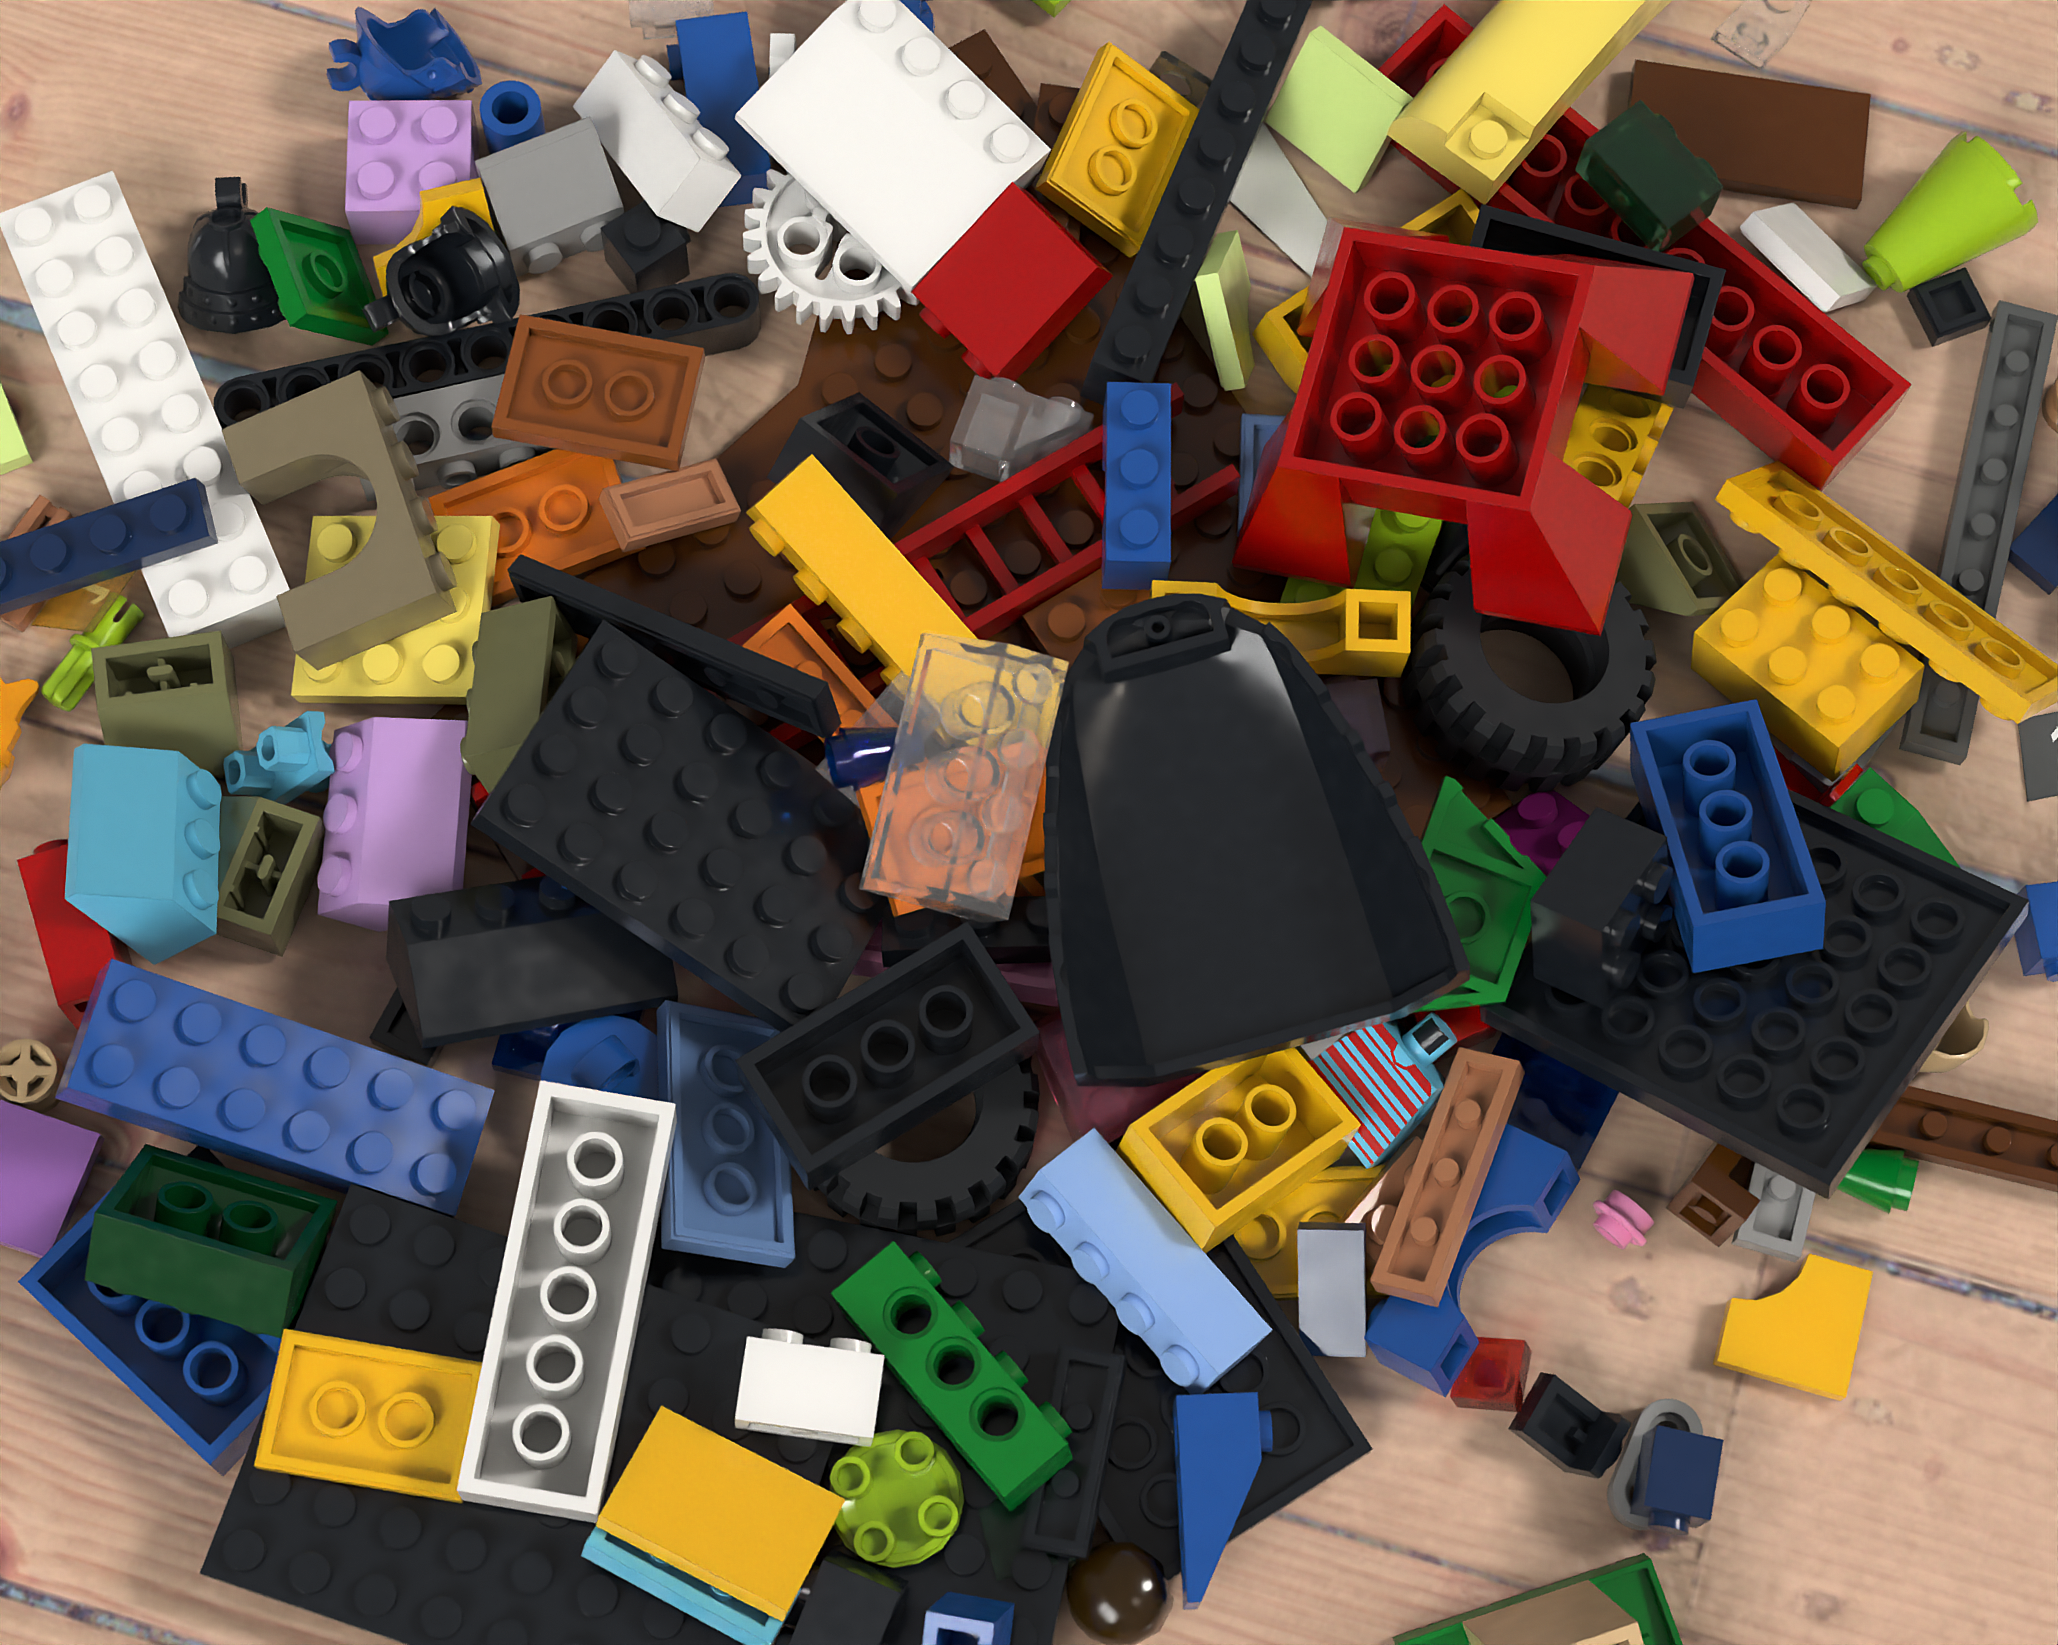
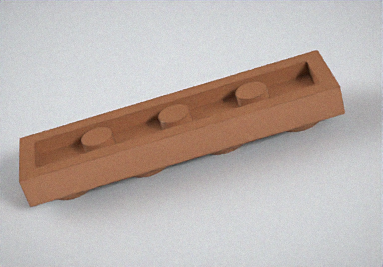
(1447, 1177)

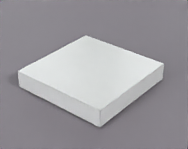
(1807, 257)

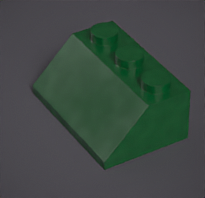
(209, 1240)

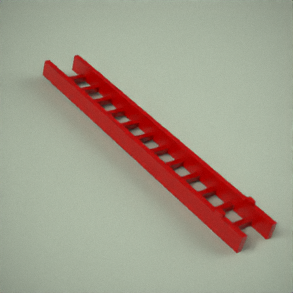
(967, 523)

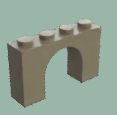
(397, 575)

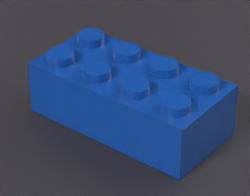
(1732, 836)
(186, 1367)

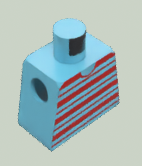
(1386, 1081)

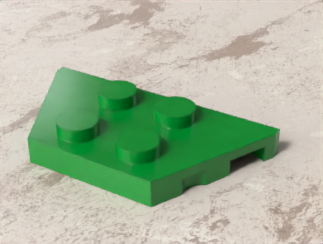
(1486, 893)

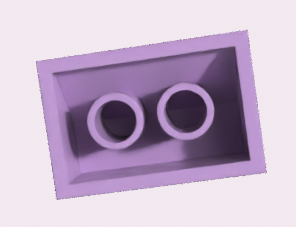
(393, 817)

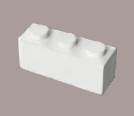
(658, 140)

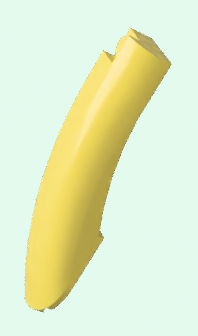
(1513, 84)

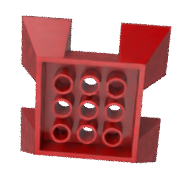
(1537, 529)

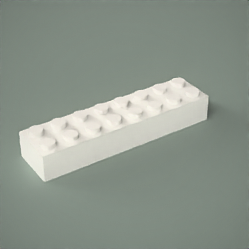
(143, 400)

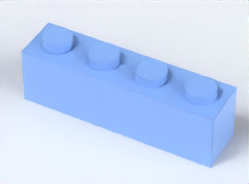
(1143, 1263)

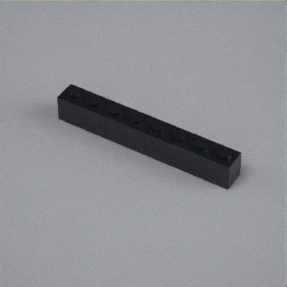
(1196, 196)

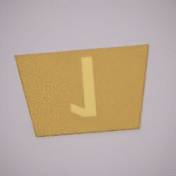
(83, 607)

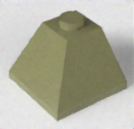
(1675, 561)

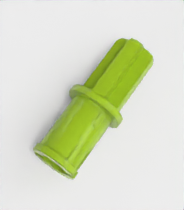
(75, 671)

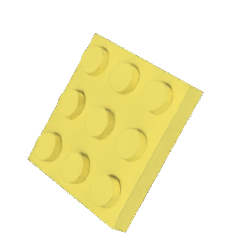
(426, 663)

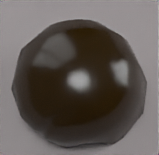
(1119, 1594)

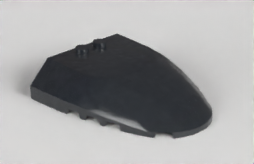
(1223, 855)

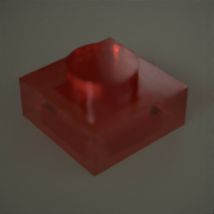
(1494, 1376)

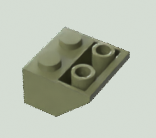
(171, 697)
(265, 869)

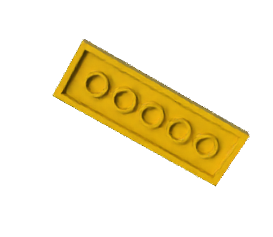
(1894, 589)

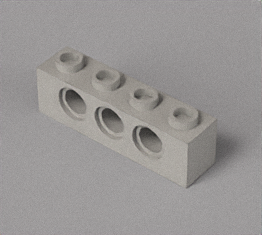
(444, 420)

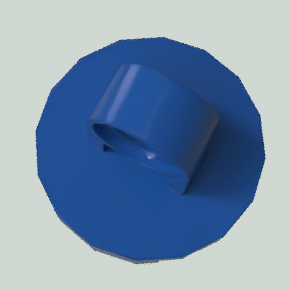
(605, 1056)

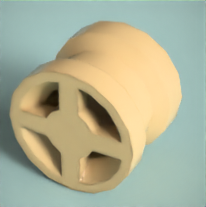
(20, 1066)

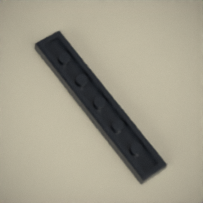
(692, 651)

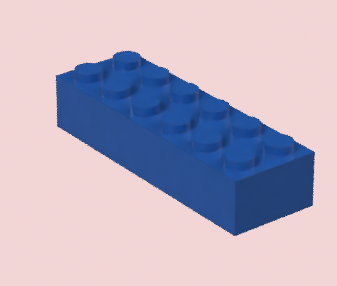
(272, 1090)

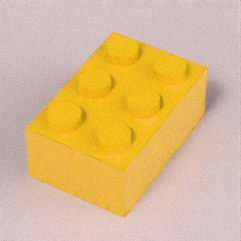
(1811, 662)
(1237, 1142)

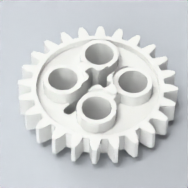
(793, 216)

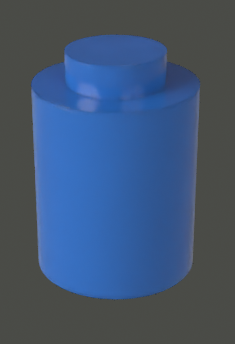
(510, 115)

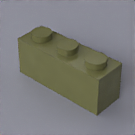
(517, 669)

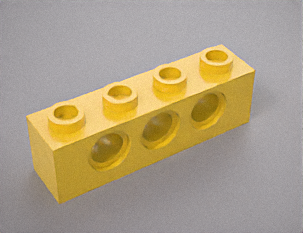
(1615, 439)

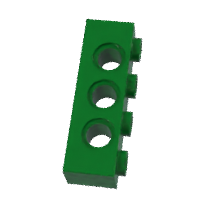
(1008, 1463)

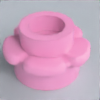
(1622, 1220)

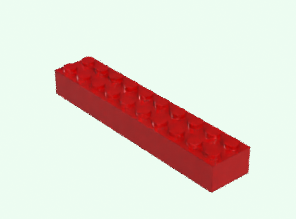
(1770, 354)

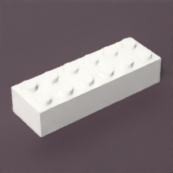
(568, 1302)

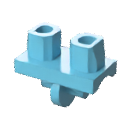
(283, 762)

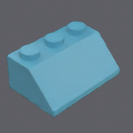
(144, 847)

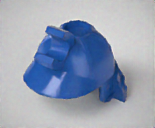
(404, 59)

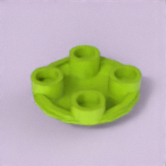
(898, 1497)

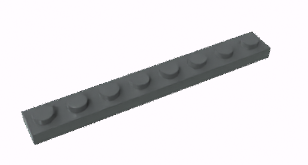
(1984, 509)

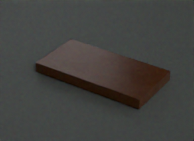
(1763, 131)

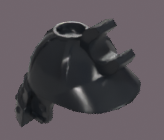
(226, 279)
(448, 279)

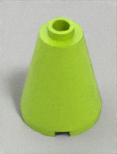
(1949, 217)

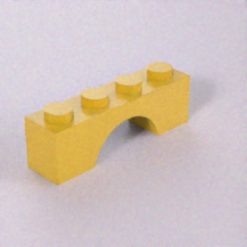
(1339, 635)

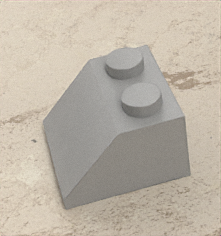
(550, 196)

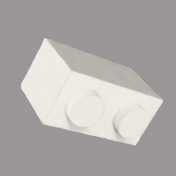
(809, 1388)

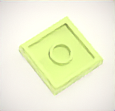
(1337, 109)

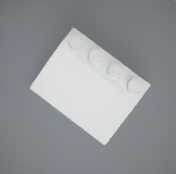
(891, 134)

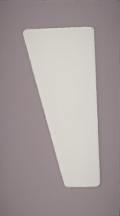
(1279, 202)

